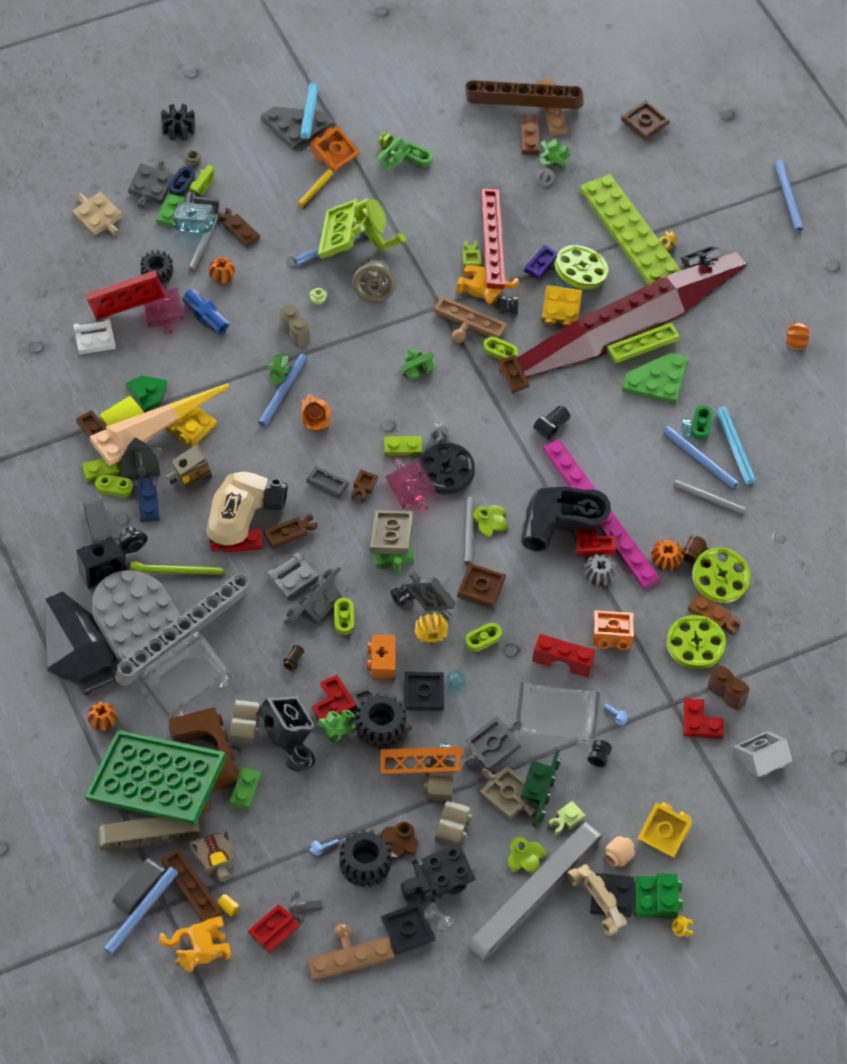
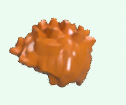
(315, 413)

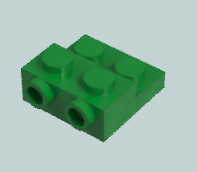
(658, 896)

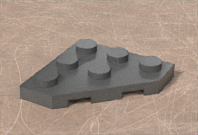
(288, 124)

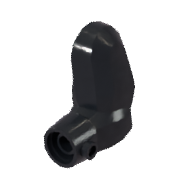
(562, 510)

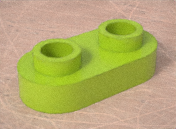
(501, 348)
(113, 486)
(344, 617)
(482, 637)

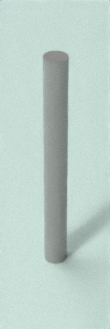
(200, 249)
(709, 497)
(469, 530)

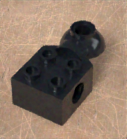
(108, 555)
(289, 727)

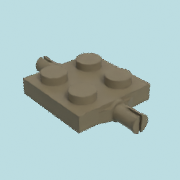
(504, 792)

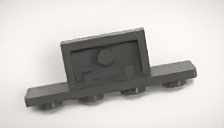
(318, 601)

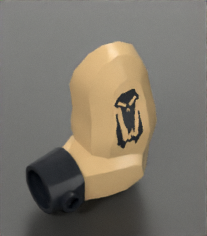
(236, 504)

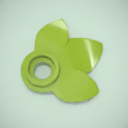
(492, 520)
(526, 858)

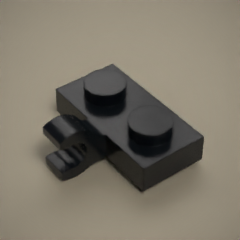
(704, 255)

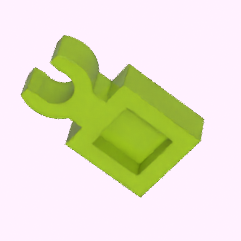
(471, 255)

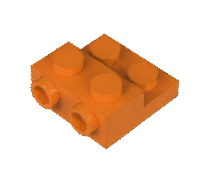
(333, 148)
(613, 630)

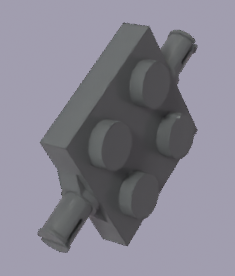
(150, 183)
(430, 593)
(493, 743)

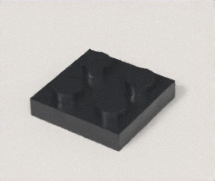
(424, 691)
(622, 889)
(407, 928)

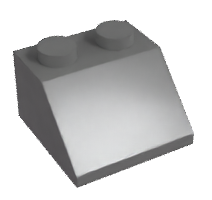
(764, 753)

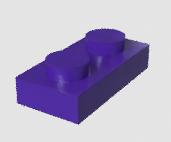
(541, 262)

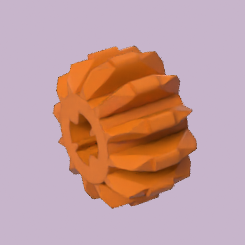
(667, 554)

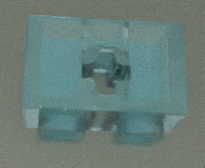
(194, 217)

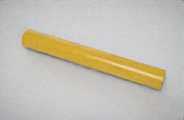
(315, 188)

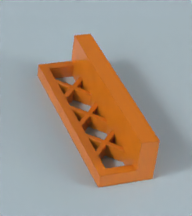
(423, 754)

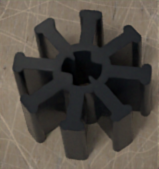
(178, 122)

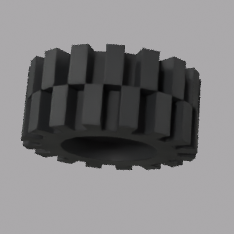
(157, 259)

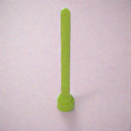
(136, 566)

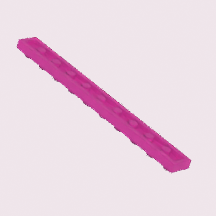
(625, 546)

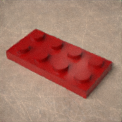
(125, 295)

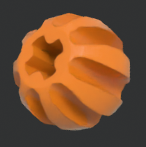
(221, 270)
(798, 336)
(102, 716)

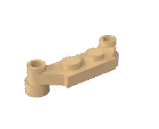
(603, 898)

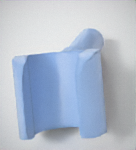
(620, 715)
(318, 849)

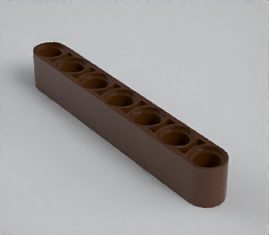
(524, 94)

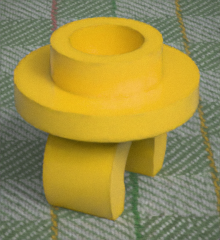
(670, 238)
(680, 926)

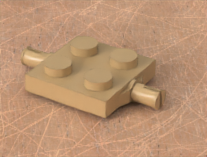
(97, 214)

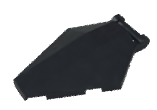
(76, 644)

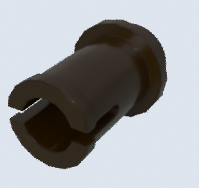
(291, 661)

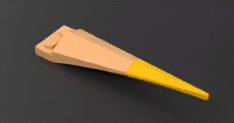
(115, 439)

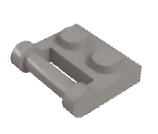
(296, 580)

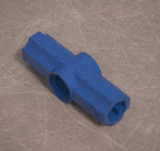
(205, 311)

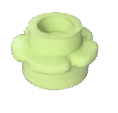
(318, 296)

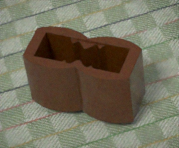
(725, 685)

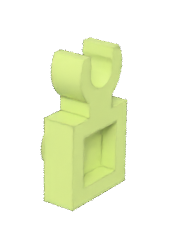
(567, 816)

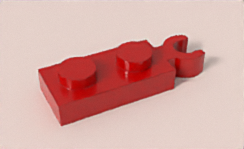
(251, 542)

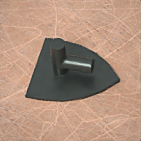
(139, 461)

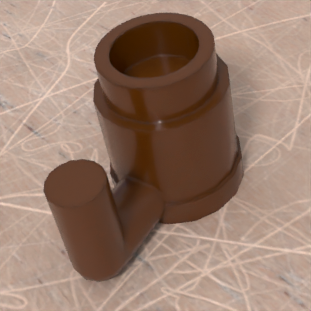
(694, 548)

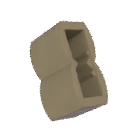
(294, 325)
(244, 722)
(440, 784)
(453, 823)

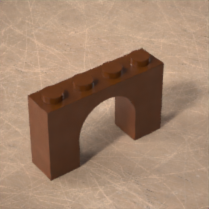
(206, 726)

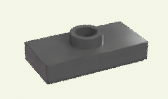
(327, 482)

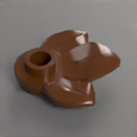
(401, 842)

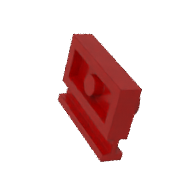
(273, 928)

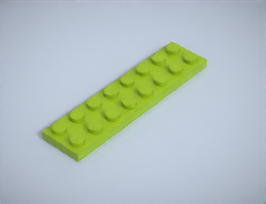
(629, 229)

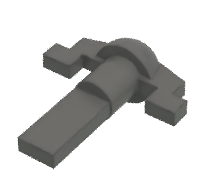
(295, 906)

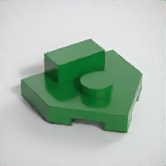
(147, 391)

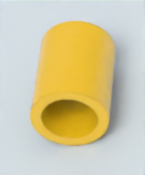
(228, 905)

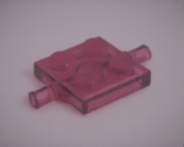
(165, 310)
(410, 484)

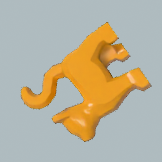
(477, 286)
(201, 941)

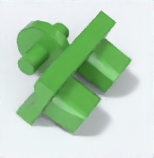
(394, 153)
(554, 153)
(278, 368)
(410, 368)
(337, 725)

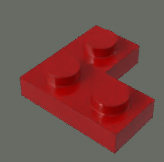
(590, 544)
(337, 698)
(697, 724)

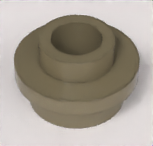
(192, 158)

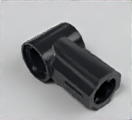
(194, 197)
(549, 425)

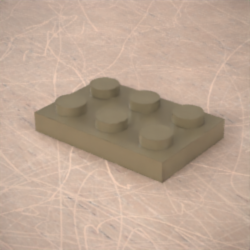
(391, 532)

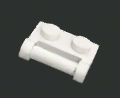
(95, 341)

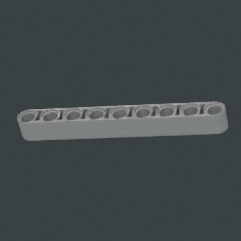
(185, 621)
(534, 891)

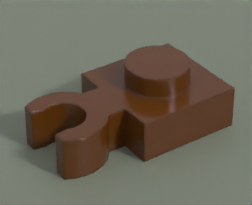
(364, 484)

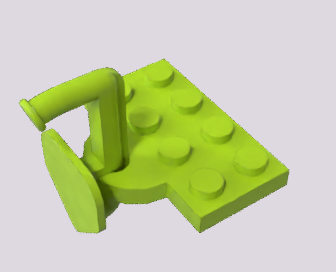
(350, 220)

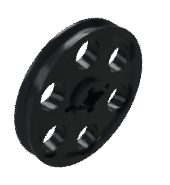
(454, 469)

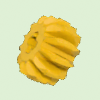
(431, 628)

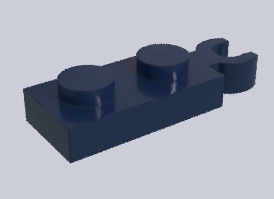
(148, 500)

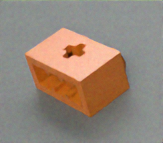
(382, 656)

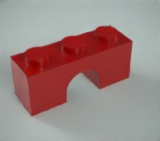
(576, 656)

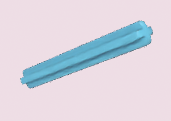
(309, 111)
(736, 446)

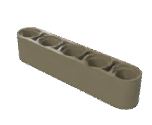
(144, 833)

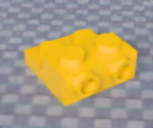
(561, 305)
(192, 427)
(665, 829)

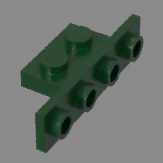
(537, 784)

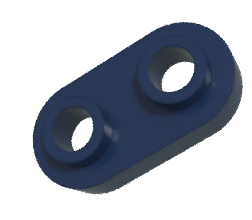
(182, 181)

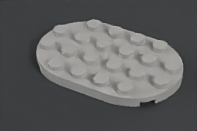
(131, 610)

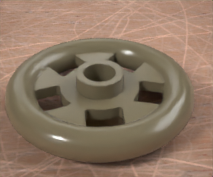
(375, 296)

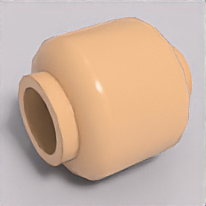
(619, 851)

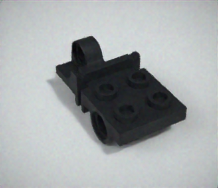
(439, 874)

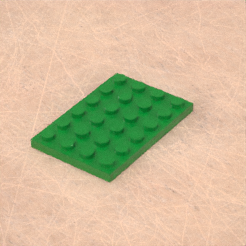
(156, 777)

